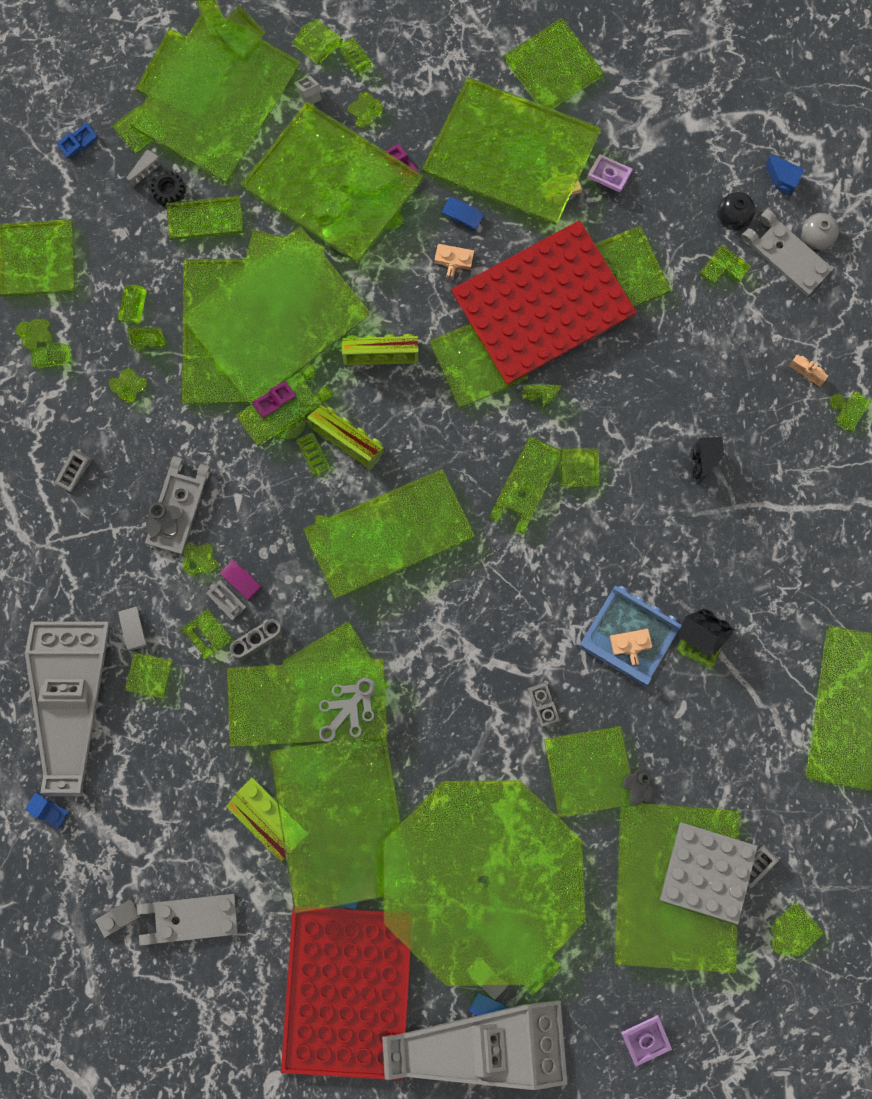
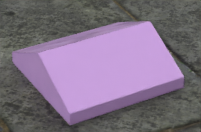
(609, 173)
(646, 1040)

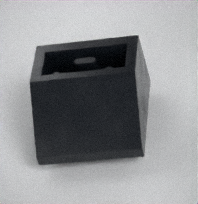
(706, 455)
(705, 631)

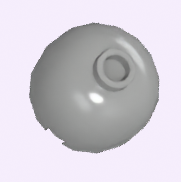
(820, 231)

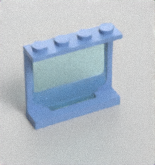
(627, 614)

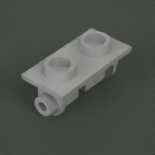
(225, 599)

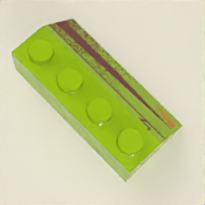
(380, 350)
(345, 437)
(260, 814)

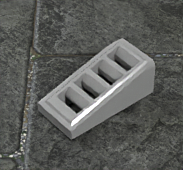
(143, 168)
(67, 467)
(768, 865)

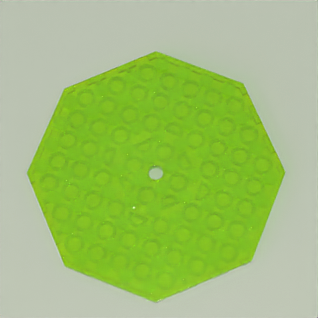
(471, 930)

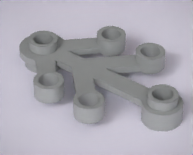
(349, 707)

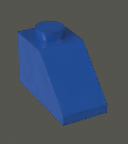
(784, 174)

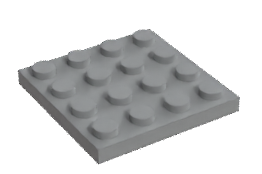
(708, 873)

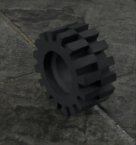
(164, 179)

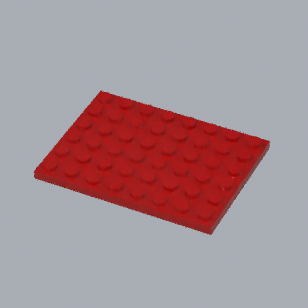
(543, 302)
(343, 993)

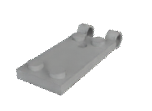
(793, 260)
(188, 505)
(198, 918)

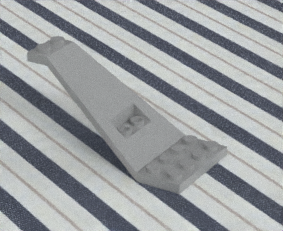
(65, 660)
(524, 1047)

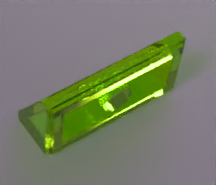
(132, 304)

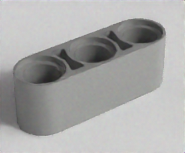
(266, 638)

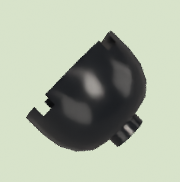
(736, 210)

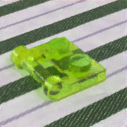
(211, 629)

